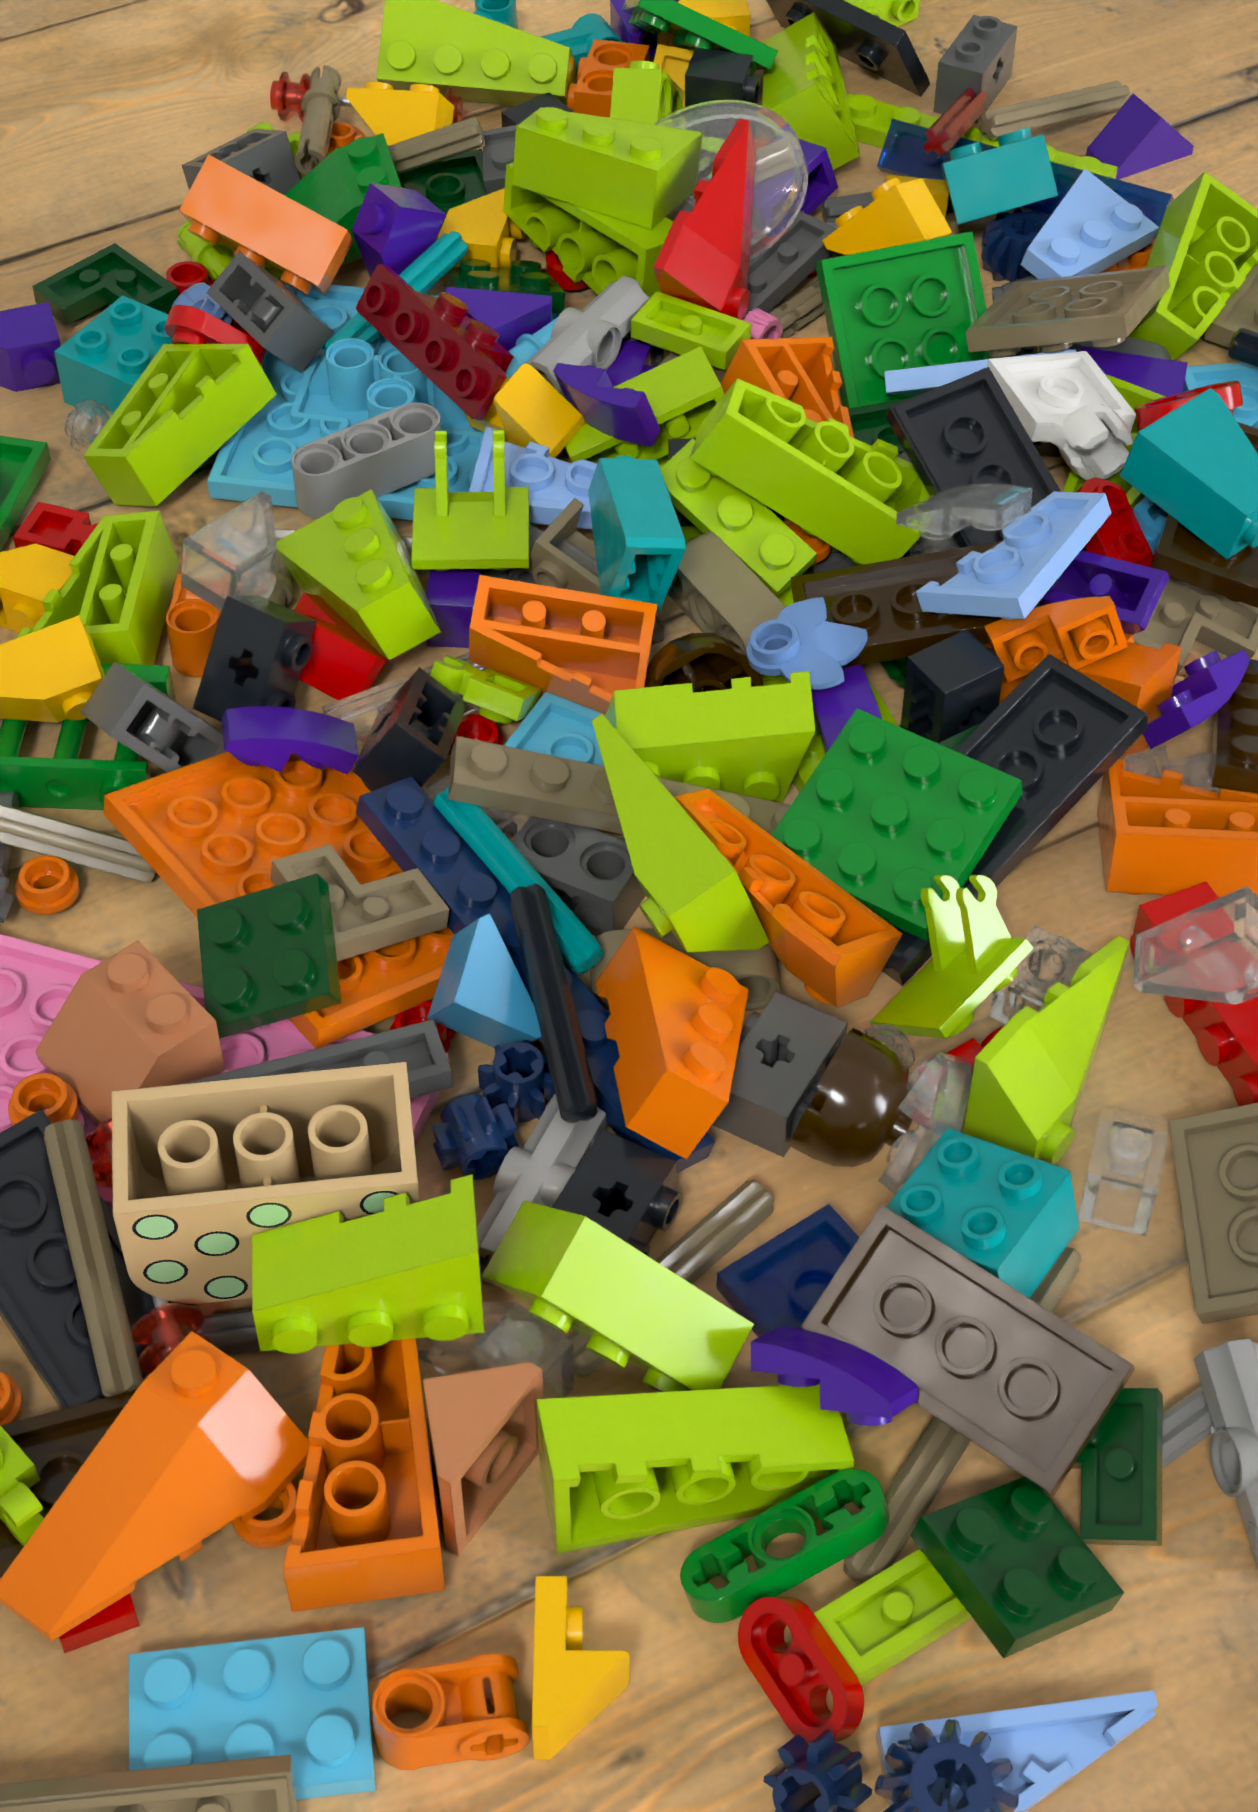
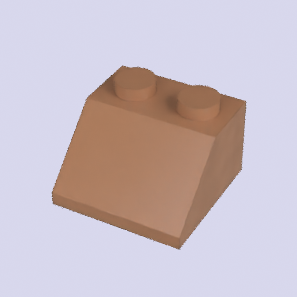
(129, 1030)

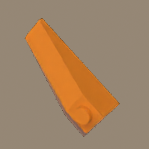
(171, 1470)

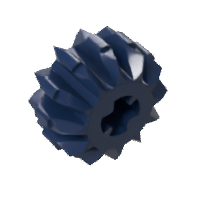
(1007, 241)
(928, 1760)

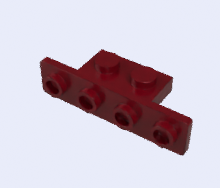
(438, 339)

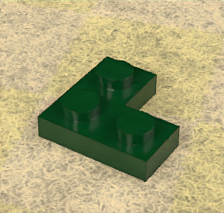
(102, 281)
(1124, 1473)

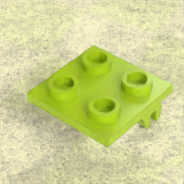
(470, 527)
(968, 961)

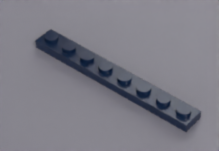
(422, 838)

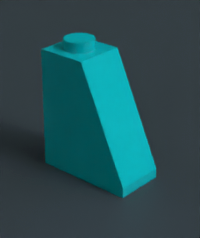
(1200, 472)
(634, 530)

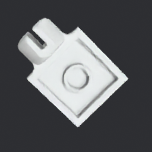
(1070, 405)

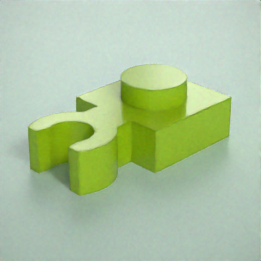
(497, 694)

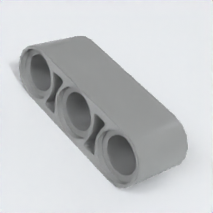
(372, 455)

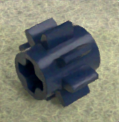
(518, 1078)
(474, 1136)
(817, 1777)

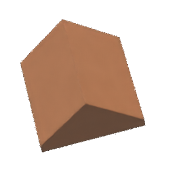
(480, 1441)

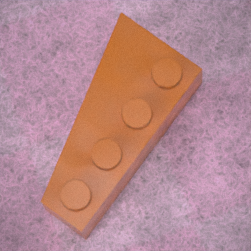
(366, 1486)

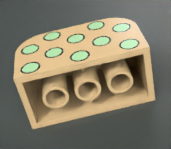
(245, 1156)

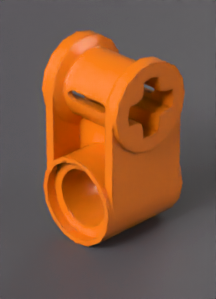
(190, 630)
(456, 1713)

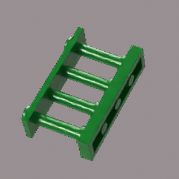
(65, 778)

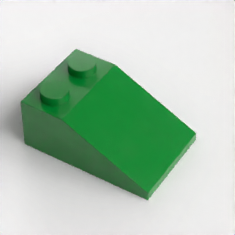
(341, 182)

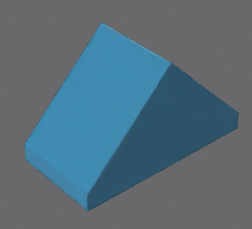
(482, 989)

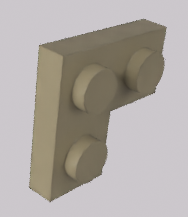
(1197, 614)
(368, 913)

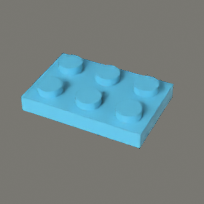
(259, 1701)

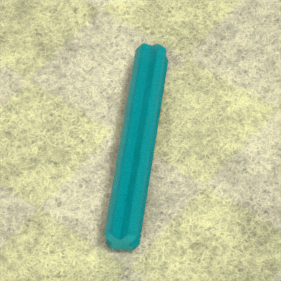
(419, 275)
(513, 870)

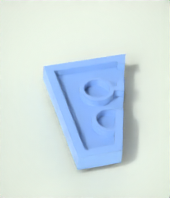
(1088, 232)
(549, 480)
(1024, 565)

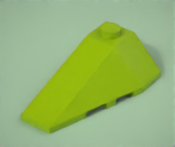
(679, 868)
(1039, 1062)

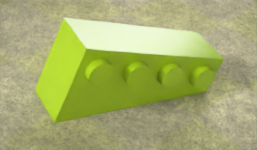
(810, 89)
(587, 242)
(1209, 249)
(680, 1458)

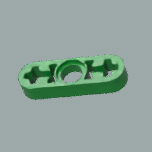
(775, 1575)

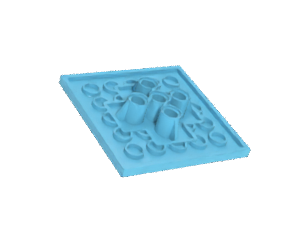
(331, 394)

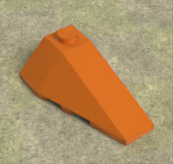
(808, 918)

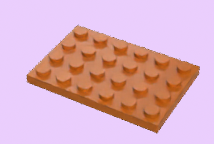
(215, 839)

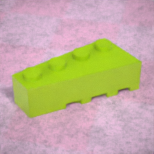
(473, 54)
(811, 472)

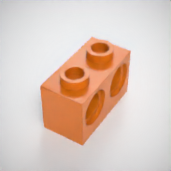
(595, 75)

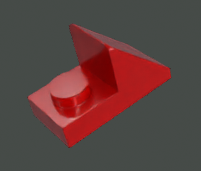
(340, 657)

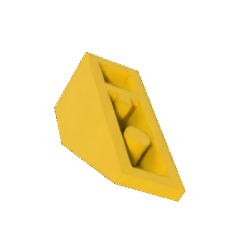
(49, 673)

